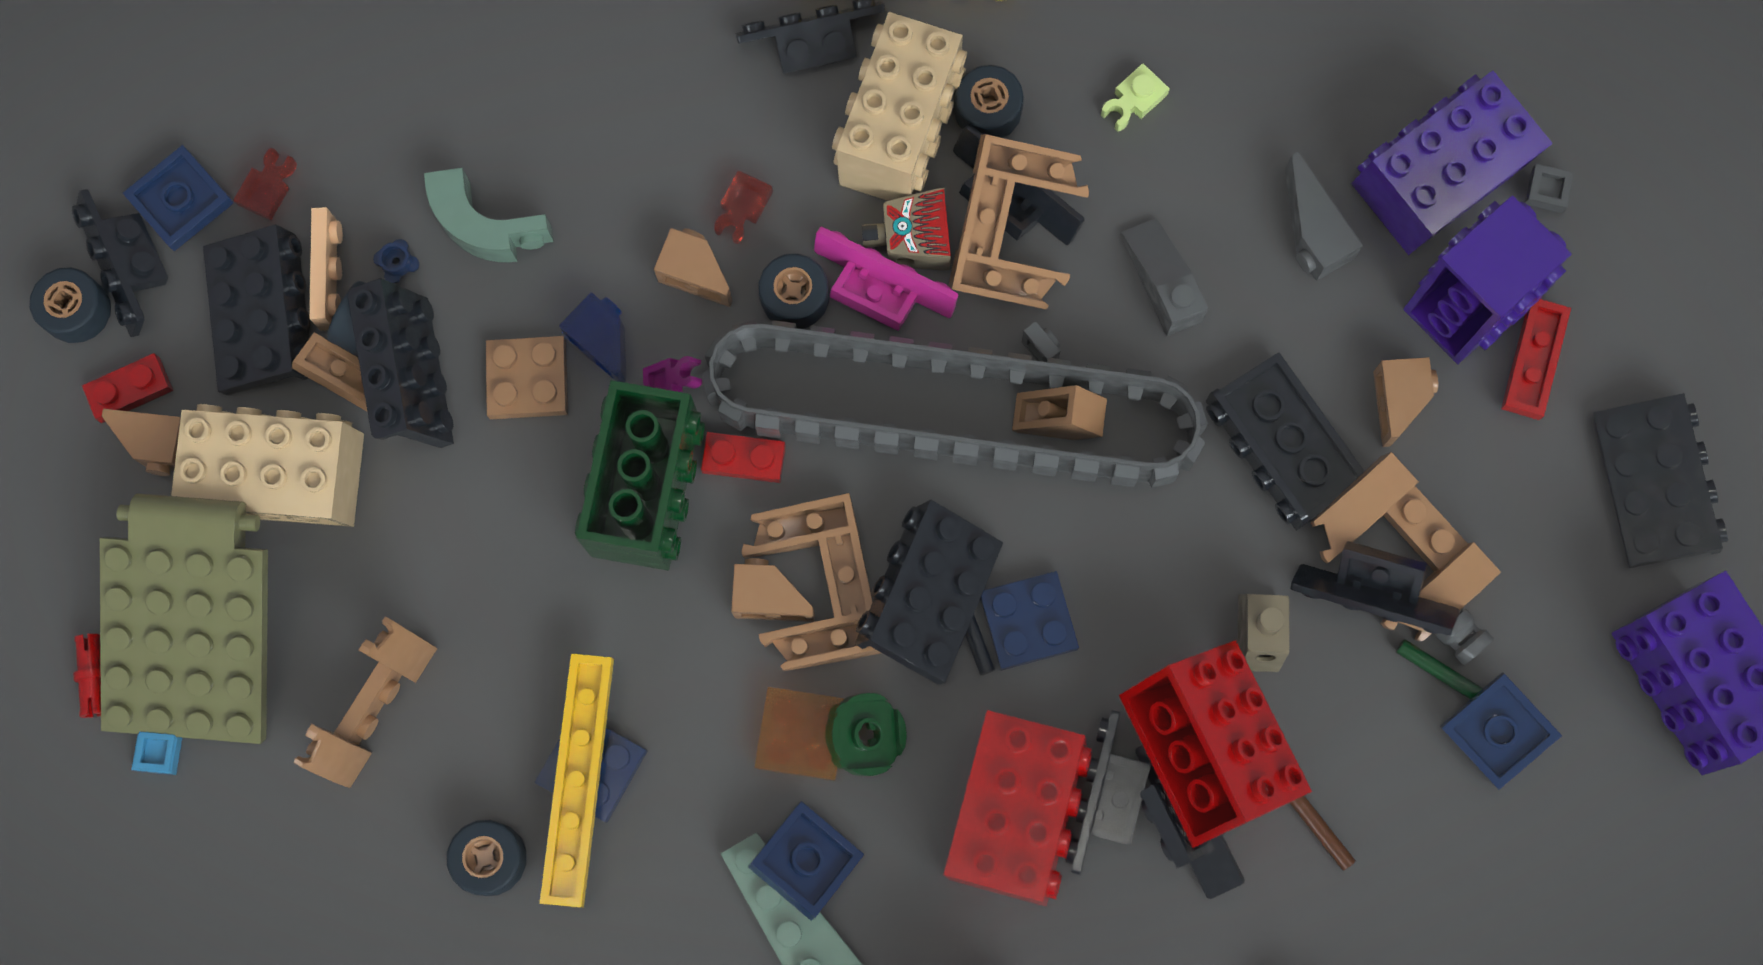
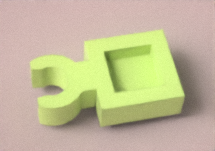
(1137, 94)

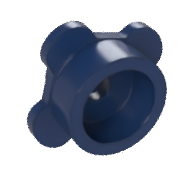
(391, 251)

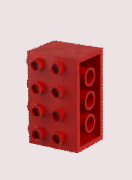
(1214, 742)
(1018, 808)

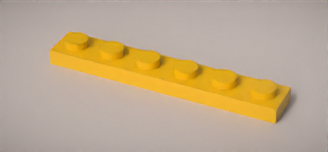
(577, 781)

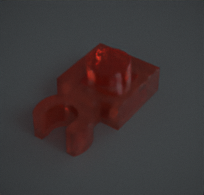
(264, 190)
(743, 201)

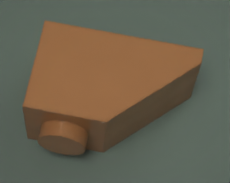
(690, 266)
(1402, 393)
(1060, 413)
(147, 438)
(766, 594)

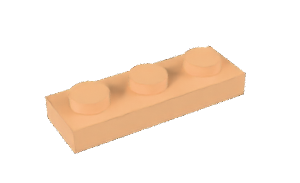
(324, 267)

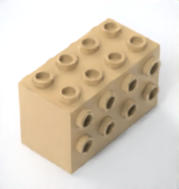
(899, 108)
(276, 465)

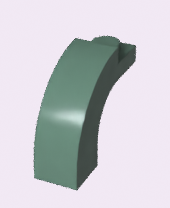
(483, 237)

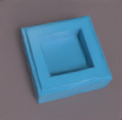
(156, 753)

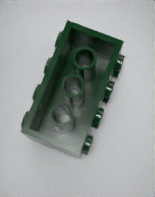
(640, 475)

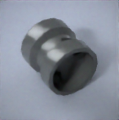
(1473, 645)

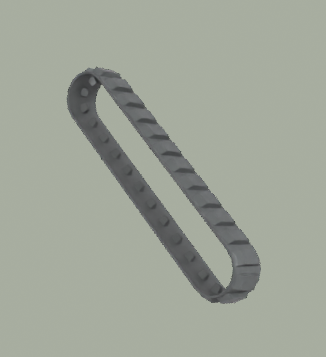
(941, 359)

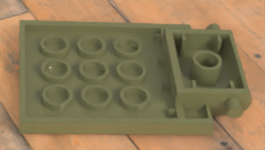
(184, 621)

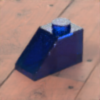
(598, 334)

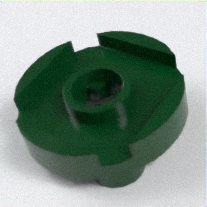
(843, 734)

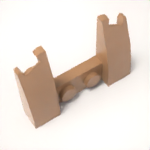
(996, 170)
(1391, 492)
(834, 528)
(338, 753)

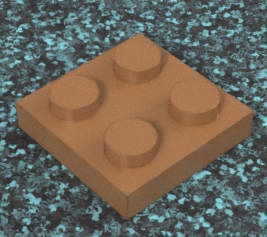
(526, 377)

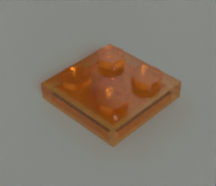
(794, 734)

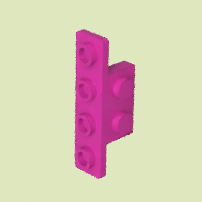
(878, 284)

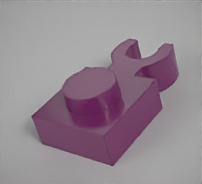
(672, 374)

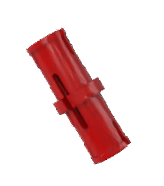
(88, 674)

